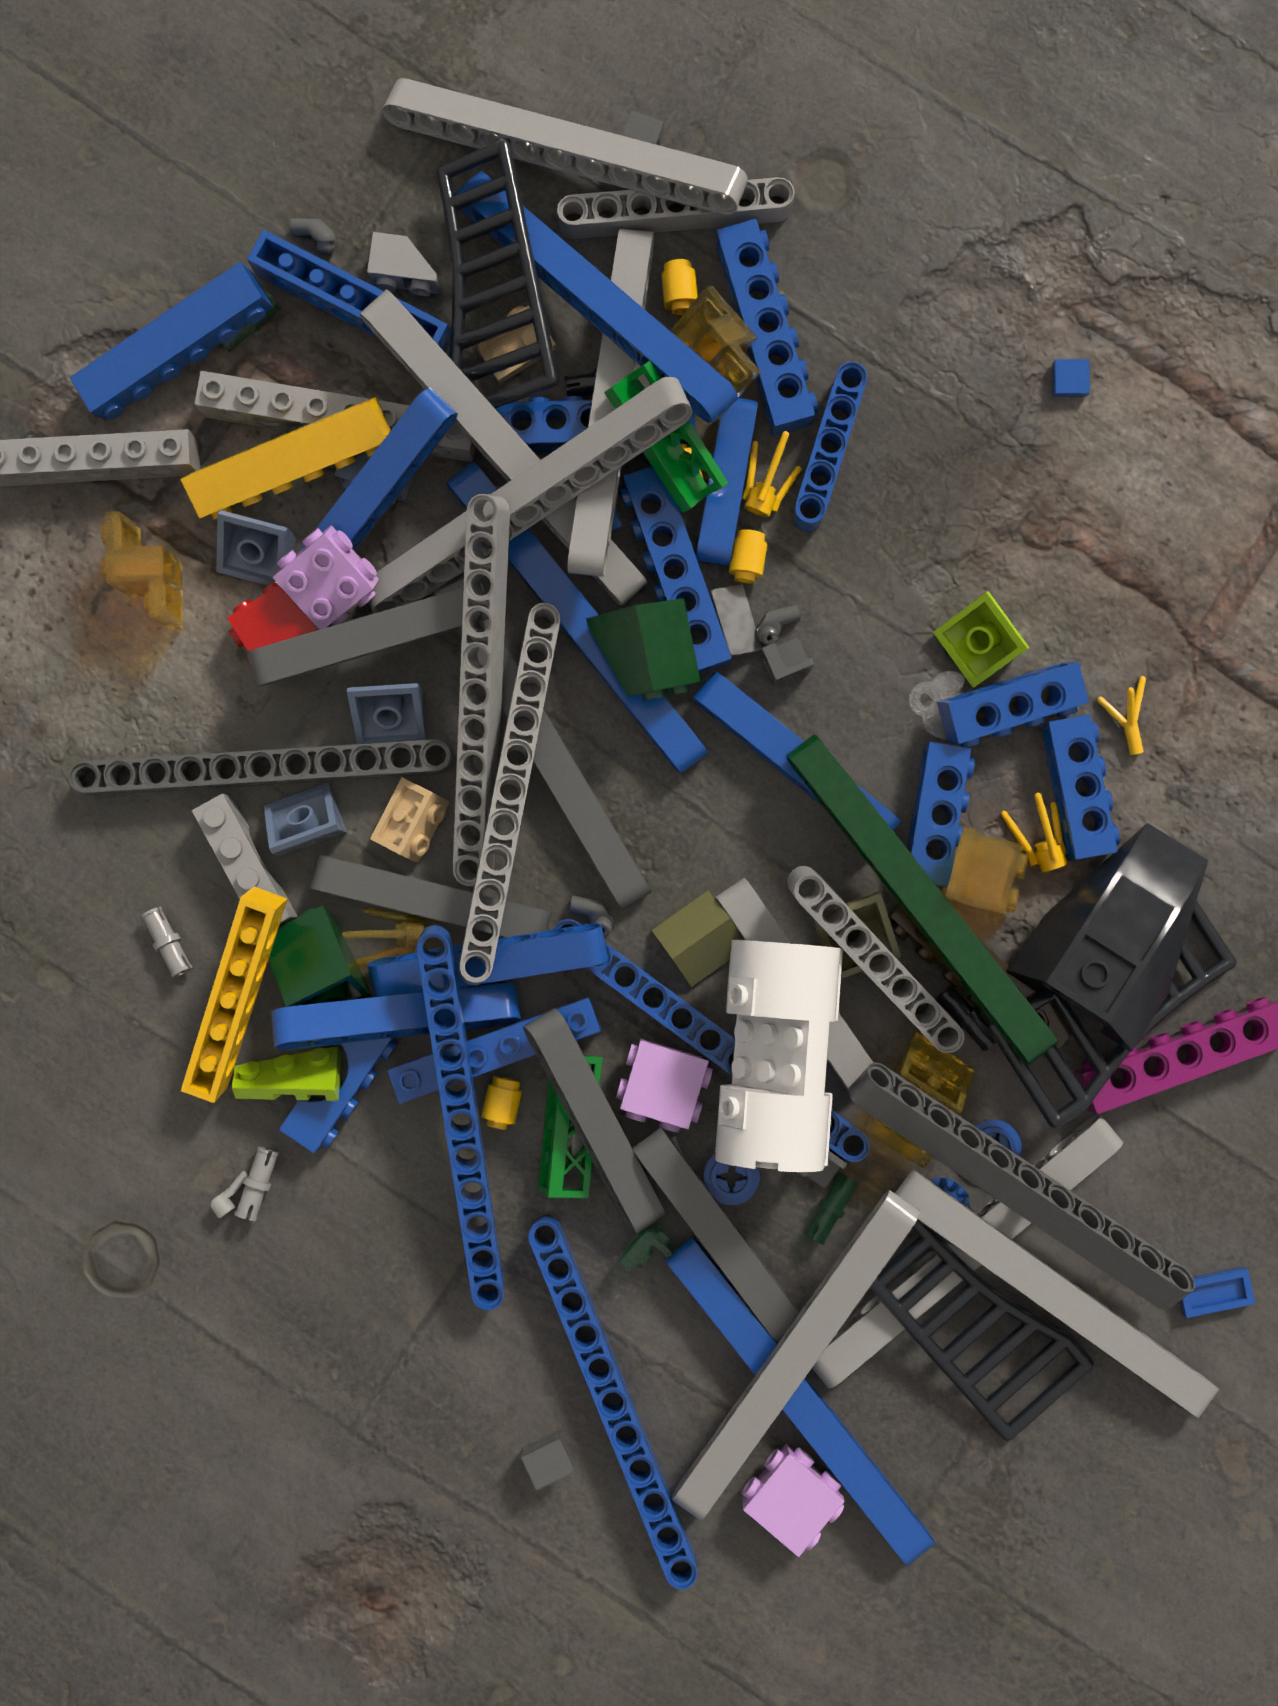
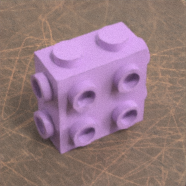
(326, 577)
(663, 1085)
(793, 1499)

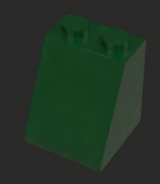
(648, 647)
(315, 961)

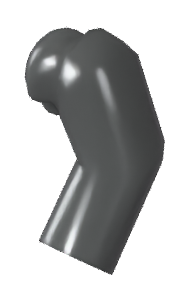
(595, 911)

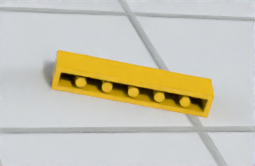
(287, 458)

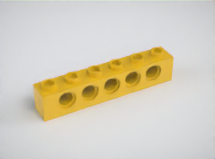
(233, 994)

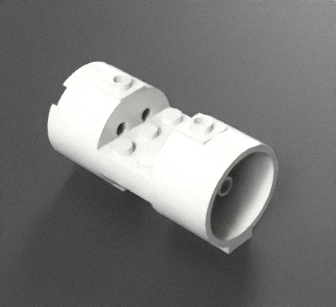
(777, 1098)

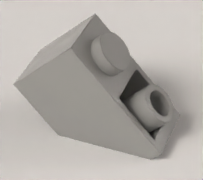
(399, 265)

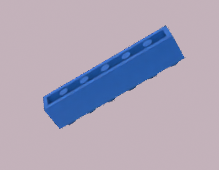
(172, 342)

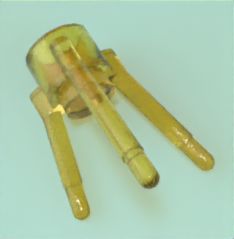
(405, 933)

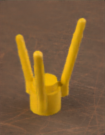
(761, 498)
(1052, 851)

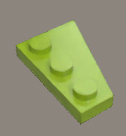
(295, 1074)

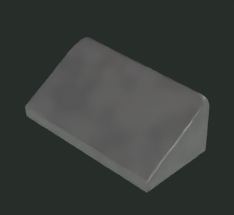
(736, 620)

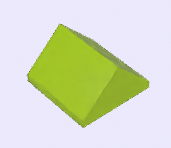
(981, 639)

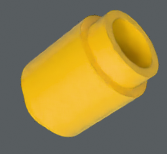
(678, 286)
(748, 556)
(501, 1102)

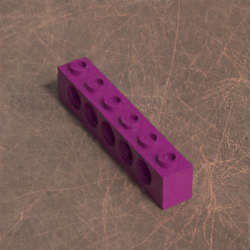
(1201, 1057)

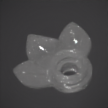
(942, 687)

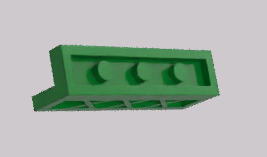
(673, 464)
(554, 1146)

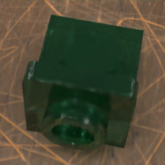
(639, 1249)

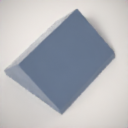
(251, 547)
(388, 713)
(303, 820)

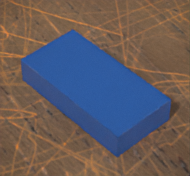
(1218, 1292)

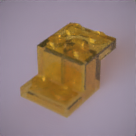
(719, 338)
(142, 570)
(986, 874)
(937, 1075)

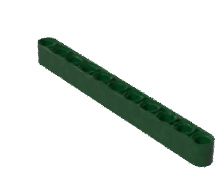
(922, 900)

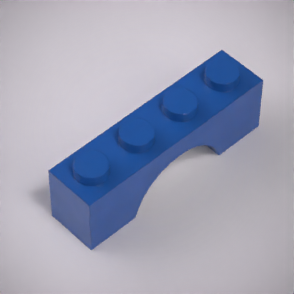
(314, 1120)

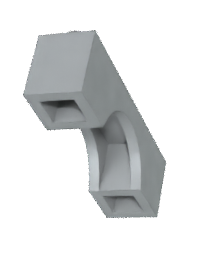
(234, 848)

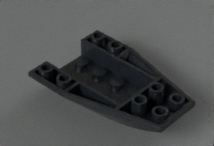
(1118, 935)

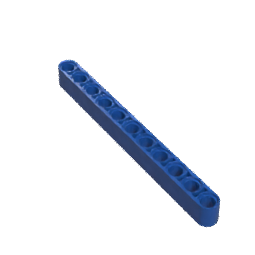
(610, 308)
(554, 587)
(699, 1023)
(461, 1136)
(805, 1407)
(614, 1417)

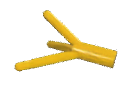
(1130, 725)

